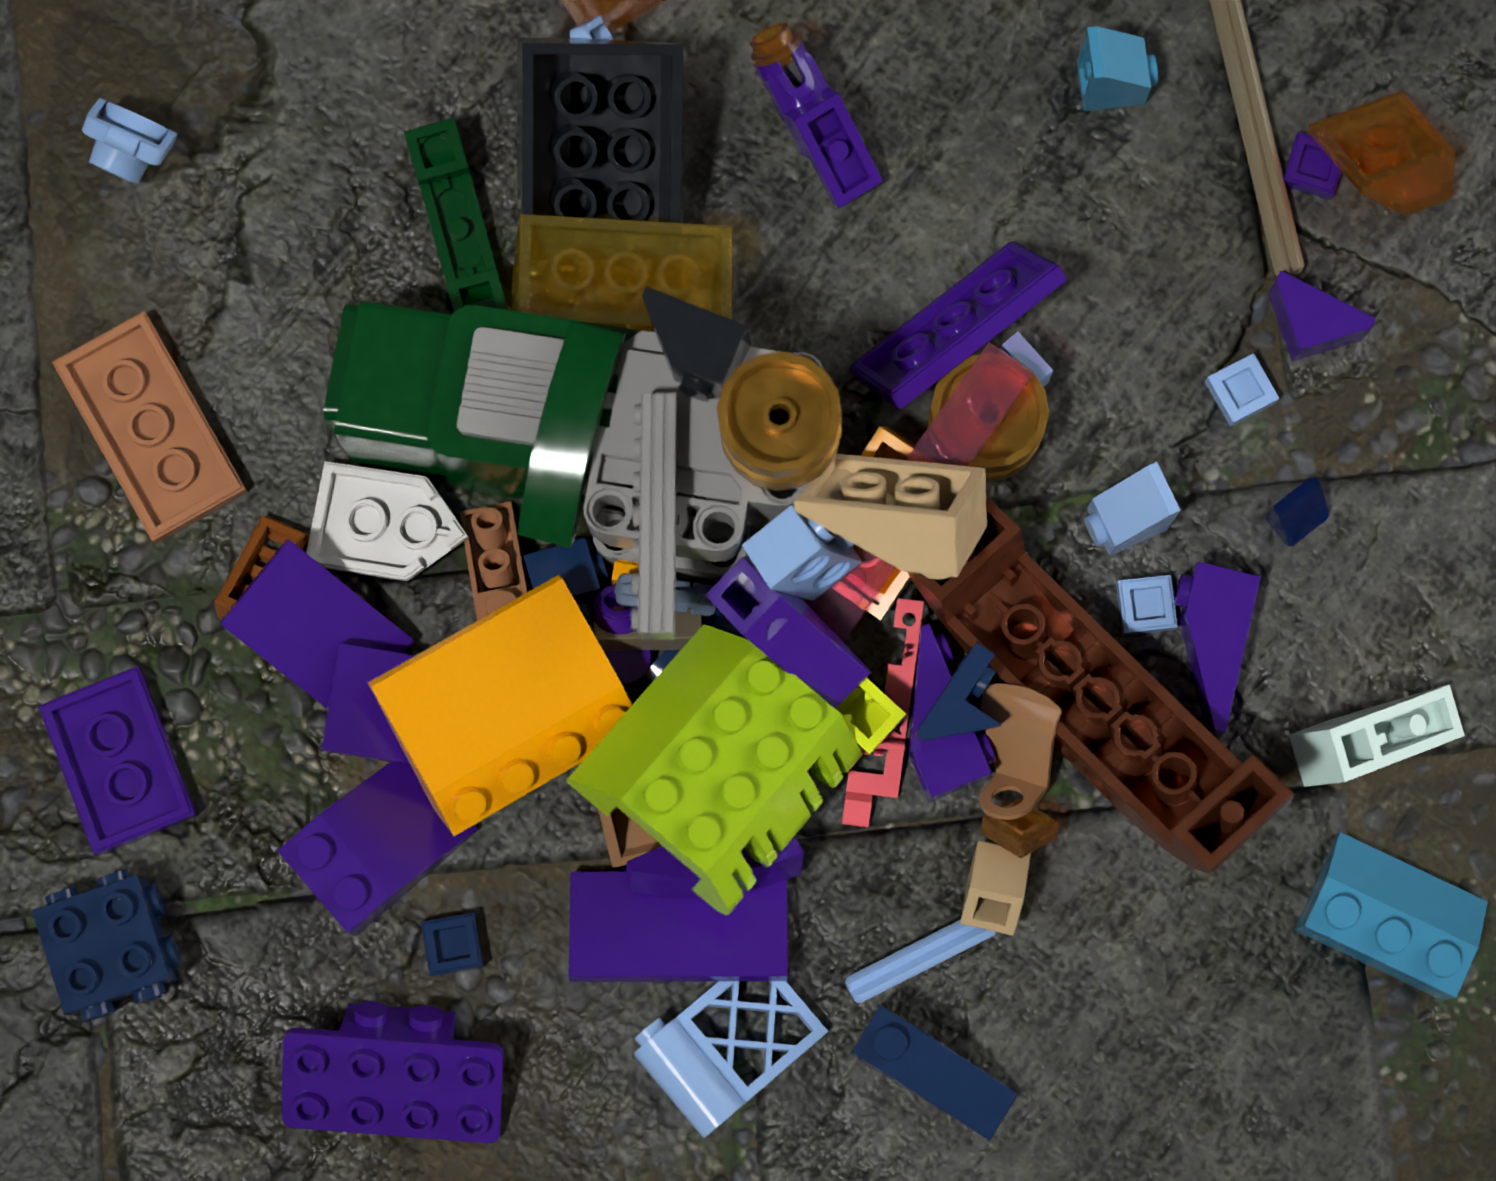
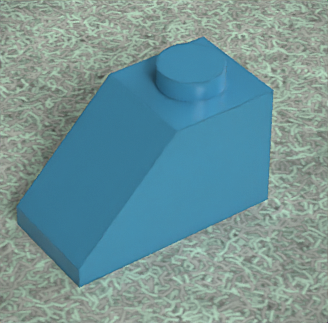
(1114, 70)

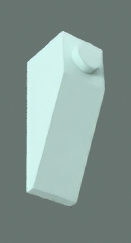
(1376, 737)

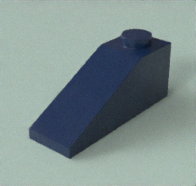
(933, 1072)

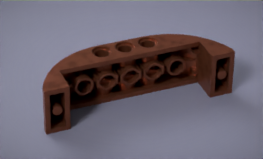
(1115, 715)

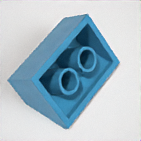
(1394, 917)

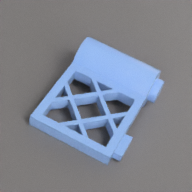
(697, 1074)

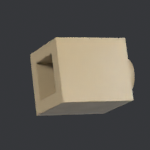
(995, 889)

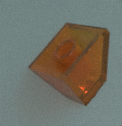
(1390, 153)

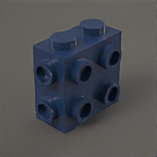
(107, 945)

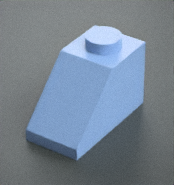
(1132, 510)

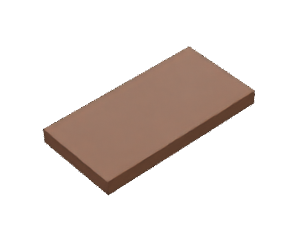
(149, 427)

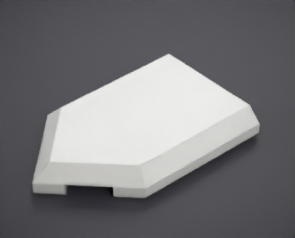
(380, 522)

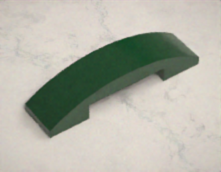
(455, 215)
(568, 433)

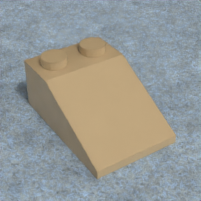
(901, 510)

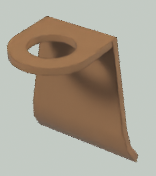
(1020, 746)

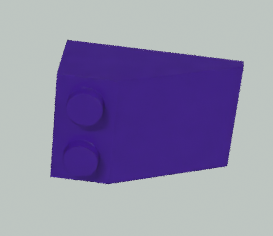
(372, 847)

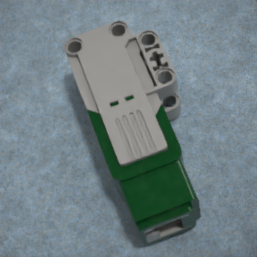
(467, 404)

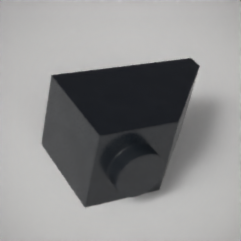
(696, 343)

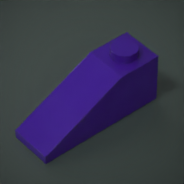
(1215, 629)

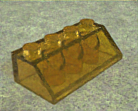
(602, 266)

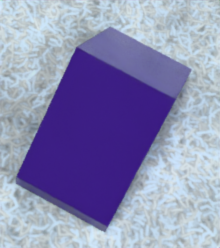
(1314, 320)

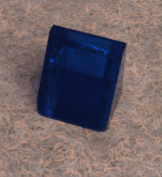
(1299, 512)

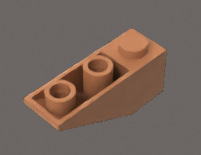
(493, 557)

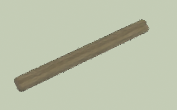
(1257, 136)

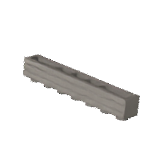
(655, 516)

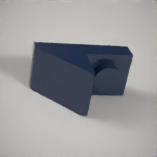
(951, 712)

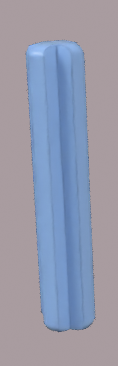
(914, 960)

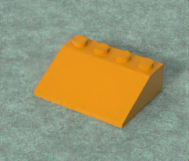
(502, 704)

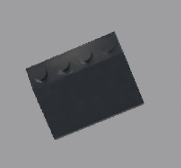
(599, 129)

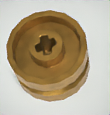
(775, 388)
(1017, 434)

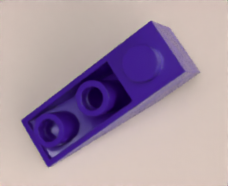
(788, 633)
(947, 762)

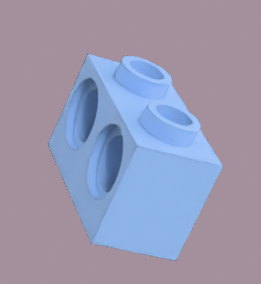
(800, 555)

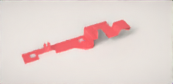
(898, 688)

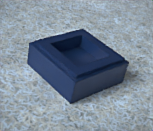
(452, 944)

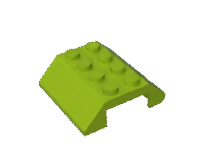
(720, 761)

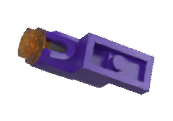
(813, 114)

